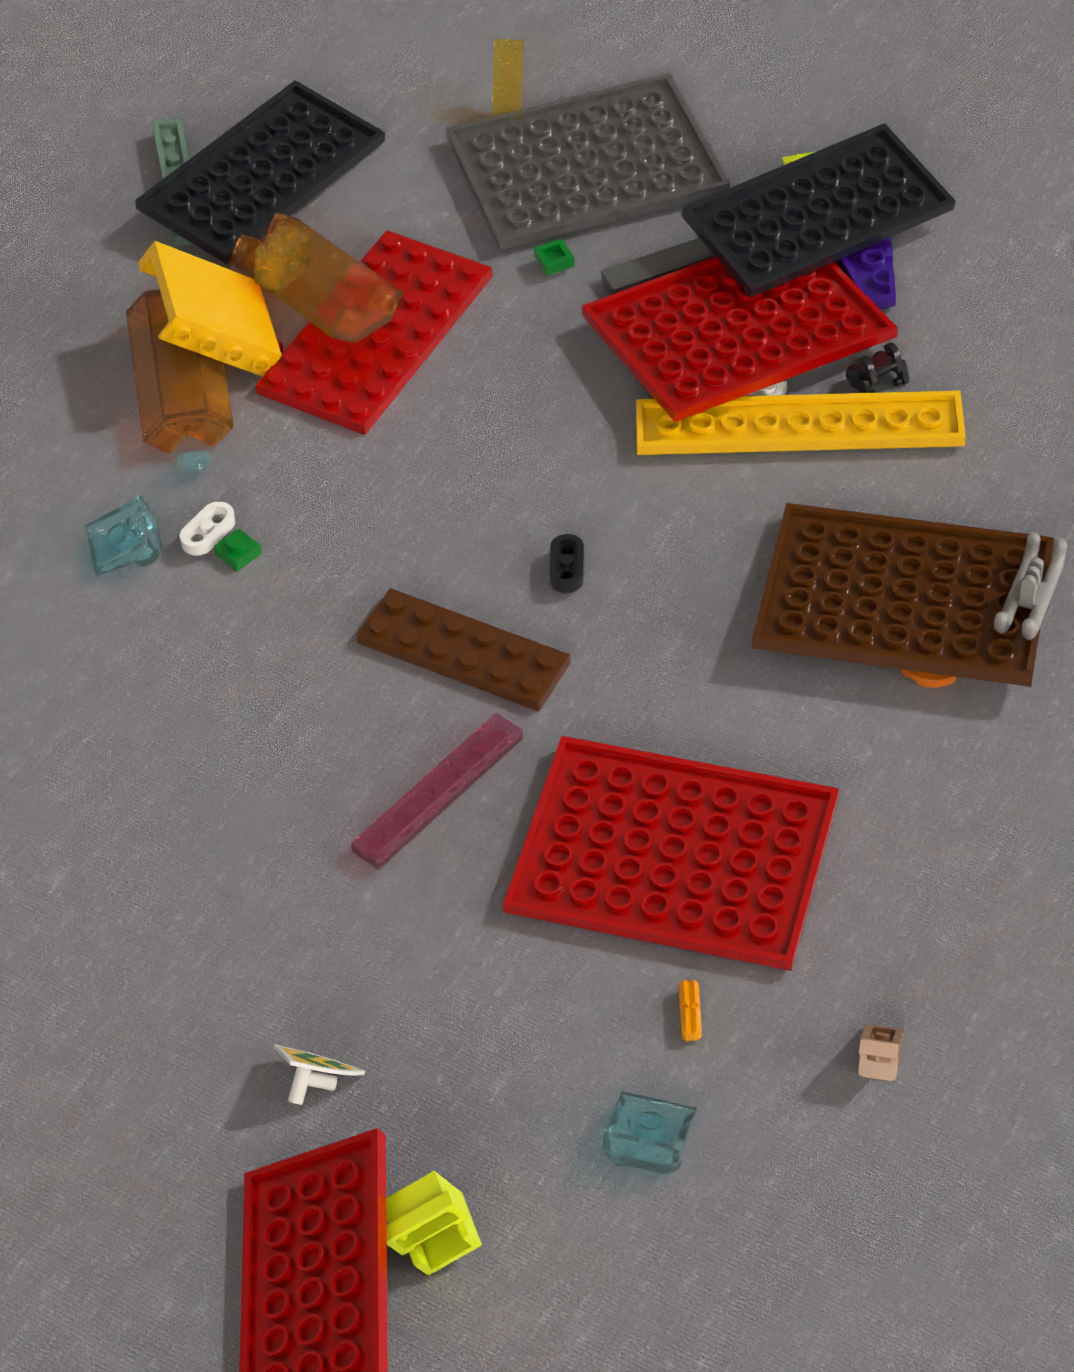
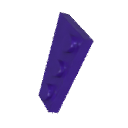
(873, 272)

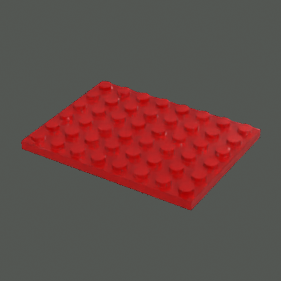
(706, 342)
(673, 852)

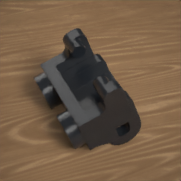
(865, 374)

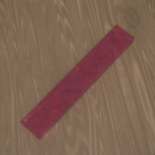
(436, 791)

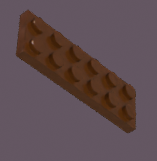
(464, 649)

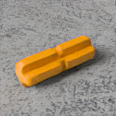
(690, 1010)

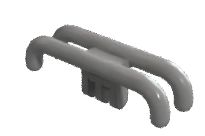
(1029, 590)

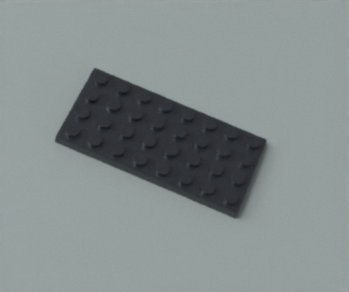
(259, 169)
(817, 209)

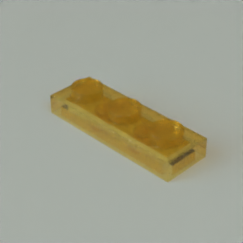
(507, 76)

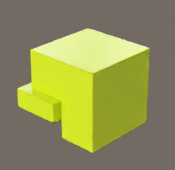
(430, 1223)

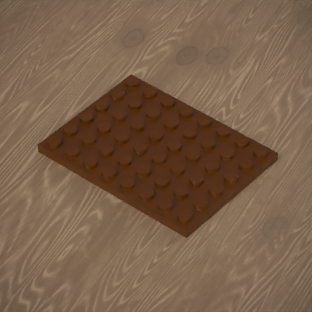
(897, 594)

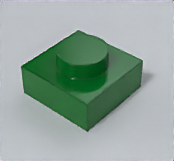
(554, 256)
(237, 549)

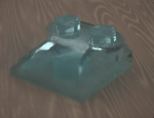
(124, 537)
(648, 1133)

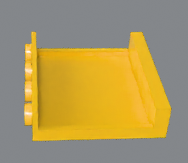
(212, 309)

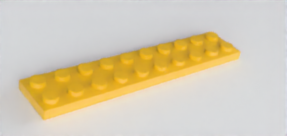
(807, 423)

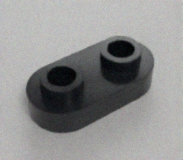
(566, 563)

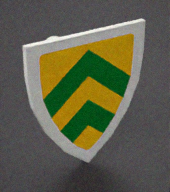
(306, 1077)

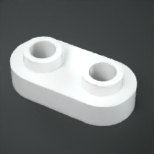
(204, 530)

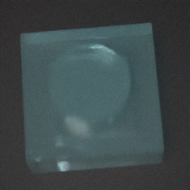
(194, 460)

